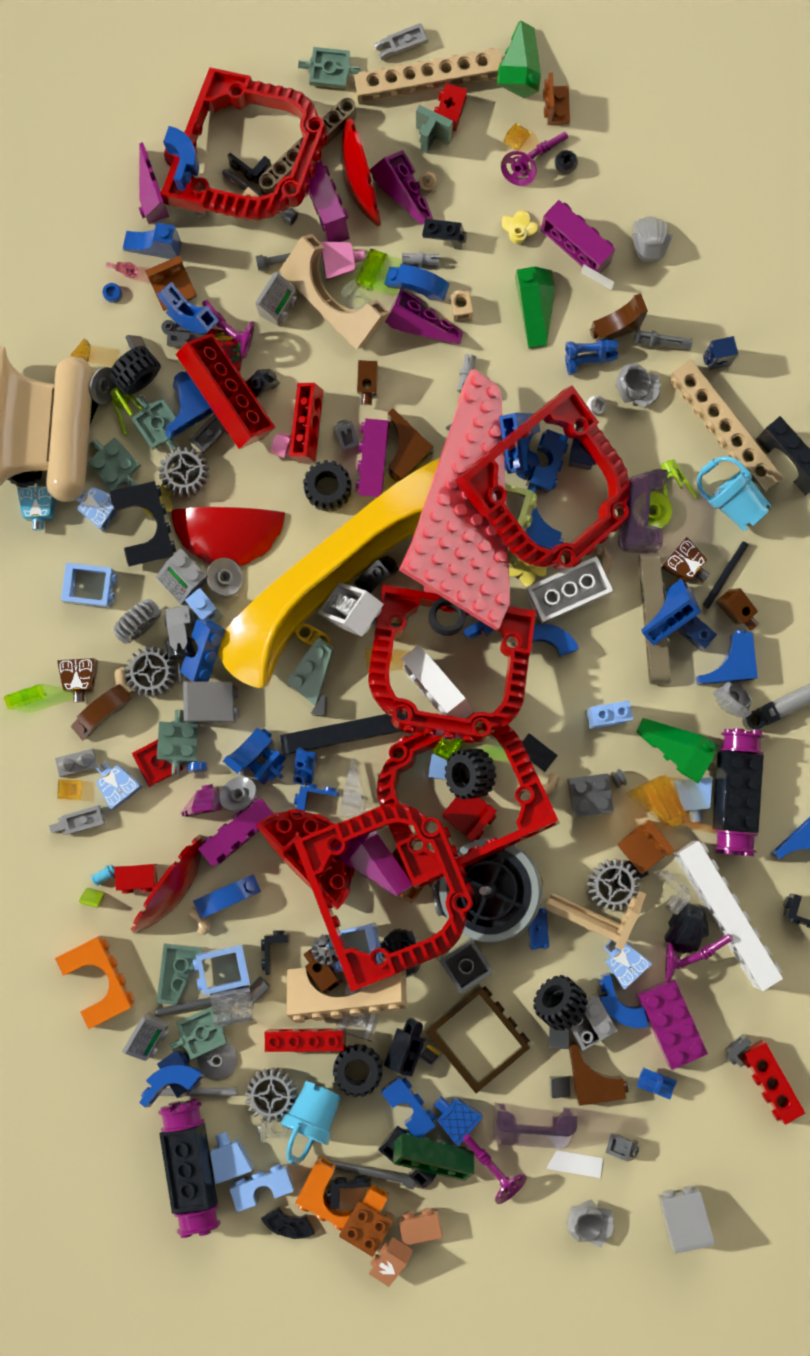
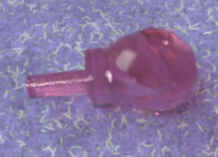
(126, 268)

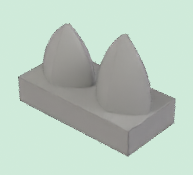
(76, 762)

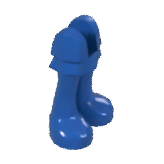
(605, 353)

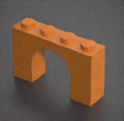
(117, 998)
(313, 1196)

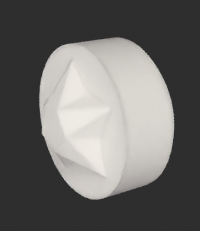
(596, 405)

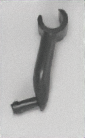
(437, 903)

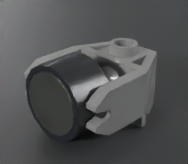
(179, 623)

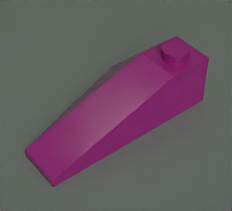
(396, 178)
(149, 192)
(412, 317)
(203, 801)
(374, 860)

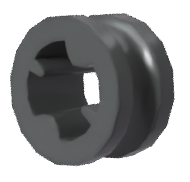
(618, 778)

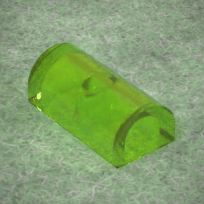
(371, 269)
(25, 696)
(446, 747)

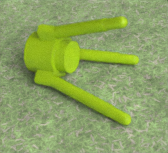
(122, 400)
(673, 471)

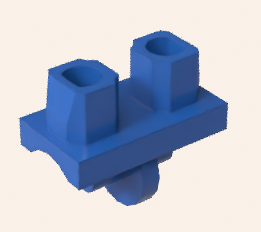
(271, 767)
(304, 767)
(656, 1083)

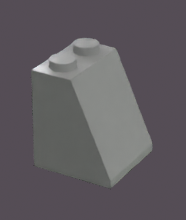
(210, 702)
(686, 1219)

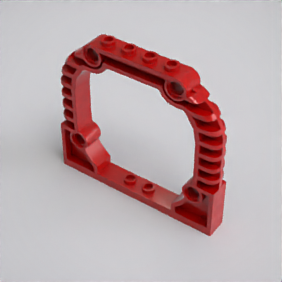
(230, 88)
(482, 479)
(399, 606)
(534, 816)
(316, 854)

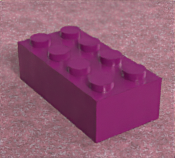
(576, 237)
(672, 1024)

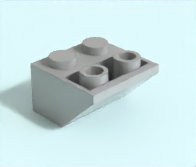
(594, 1025)

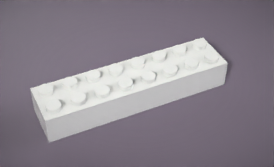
(727, 915)

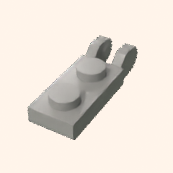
(402, 41)

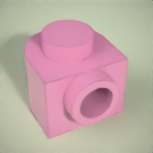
(281, 445)

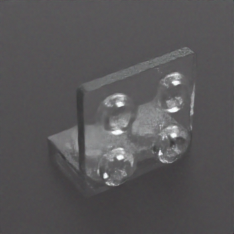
(675, 902)

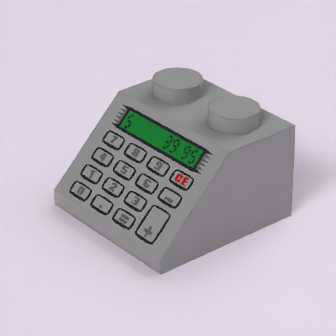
(276, 299)
(181, 576)
(146, 1037)

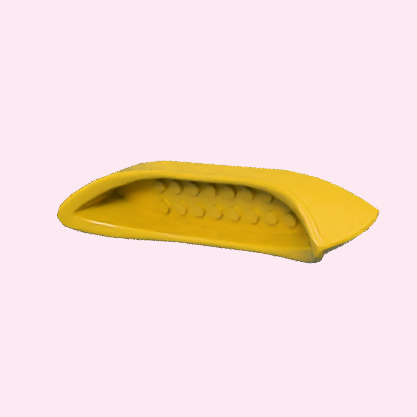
(267, 624)

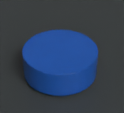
(112, 292)
(195, 767)

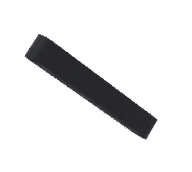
(339, 733)

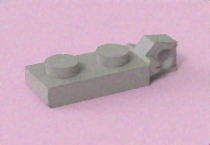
(79, 821)

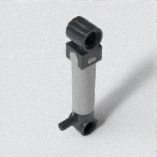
(779, 708)

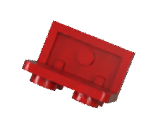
(470, 816)

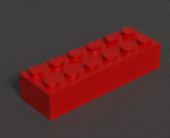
(225, 390)

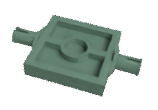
(329, 67)
(153, 421)
(113, 464)
(177, 742)
(199, 1034)

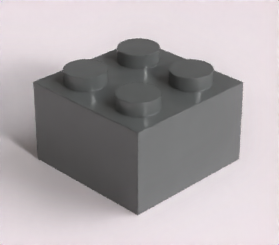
(590, 795)
(465, 965)

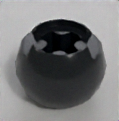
(570, 166)

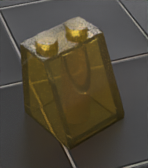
(660, 801)

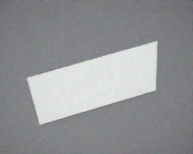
(576, 1164)

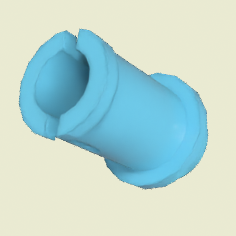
(103, 875)

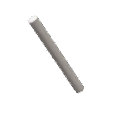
(204, 1092)

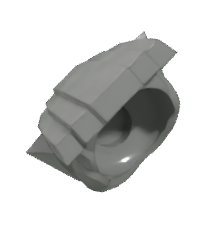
(651, 239)
(638, 385)
(734, 699)
(590, 1223)

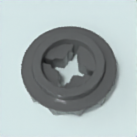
(319, 953)

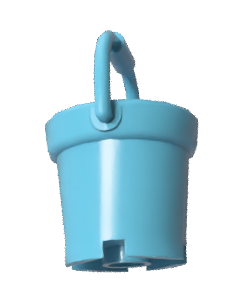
(737, 496)
(311, 1117)

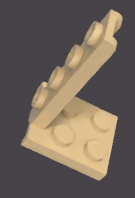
(596, 922)

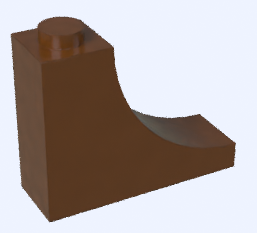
(622, 321)
(411, 449)
(591, 1085)

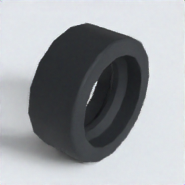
(441, 629)

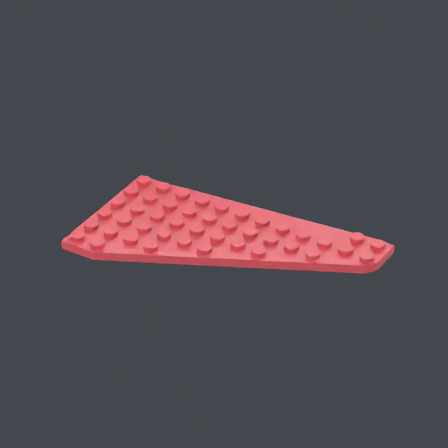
(453, 545)

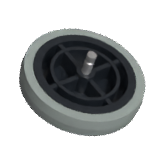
(504, 896)

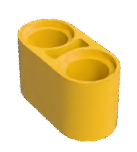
(314, 634)

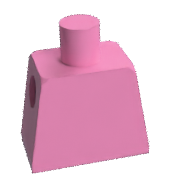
(340, 259)

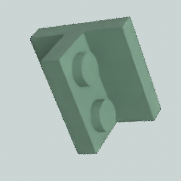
(431, 127)

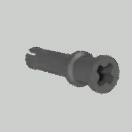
(653, 338)

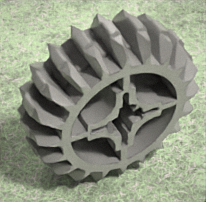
(176, 473)
(137, 621)
(143, 672)
(611, 893)
(270, 1112)

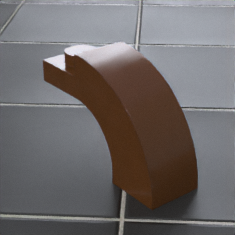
(100, 710)

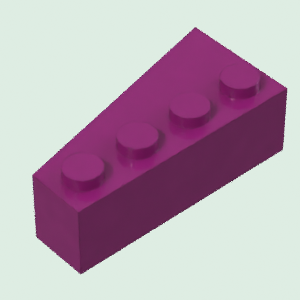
(328, 205)
(373, 457)
(236, 833)

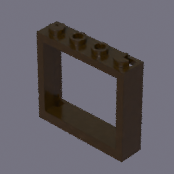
(453, 1058)

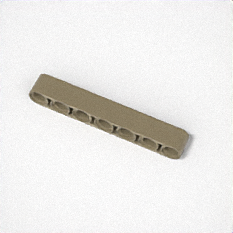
(332, 130)
(652, 603)

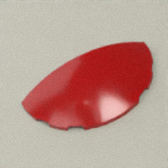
(357, 173)
(227, 532)
(286, 827)
(170, 888)

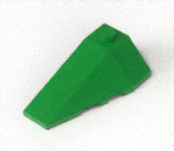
(521, 66)
(536, 299)
(685, 749)

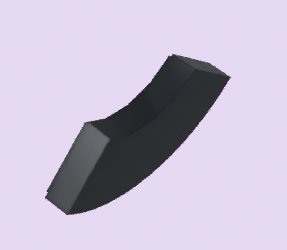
(287, 1225)

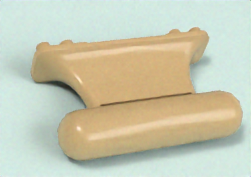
(46, 425)

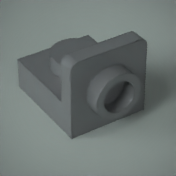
(346, 434)
(737, 1047)
(622, 1147)

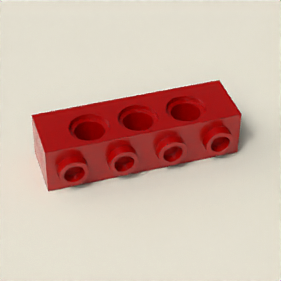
(306, 422)
(305, 1039)
(791, 1108)

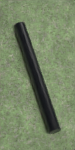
(725, 575)

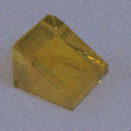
(516, 136)
(82, 350)
(69, 789)

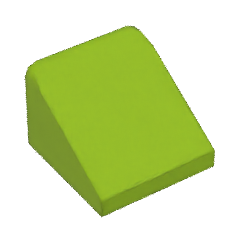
(92, 898)

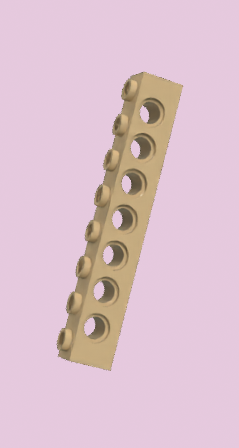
(423, 83)
(725, 416)

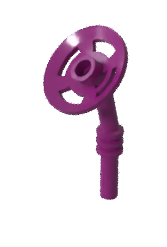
(522, 162)
(242, 337)
(674, 962)
(508, 1185)

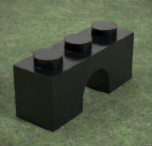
(422, 1178)

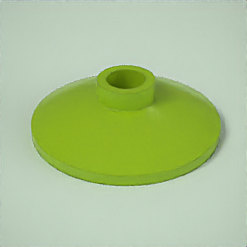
(662, 509)

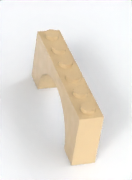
(304, 274)
(307, 1003)

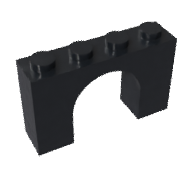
(782, 437)
(147, 497)

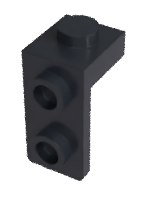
(250, 174)
(445, 231)
(262, 380)
(377, 573)
(791, 907)
(277, 937)
(333, 1195)

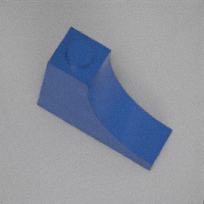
(160, 242)
(192, 405)
(517, 457)
(540, 531)
(677, 610)
(738, 664)
(249, 752)
(795, 841)

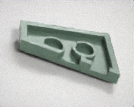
(311, 671)
(175, 971)

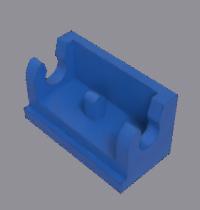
(539, 931)

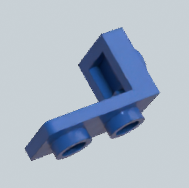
(301, 798)

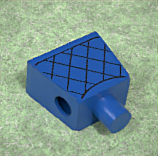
(457, 1118)

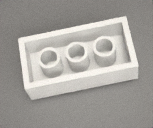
(568, 590)
(351, 609)
(435, 684)

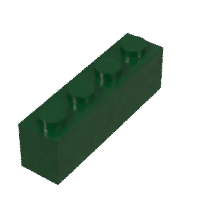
(433, 1157)

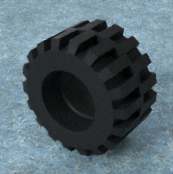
(134, 370)
(327, 470)
(470, 773)
(560, 1003)
(353, 1087)

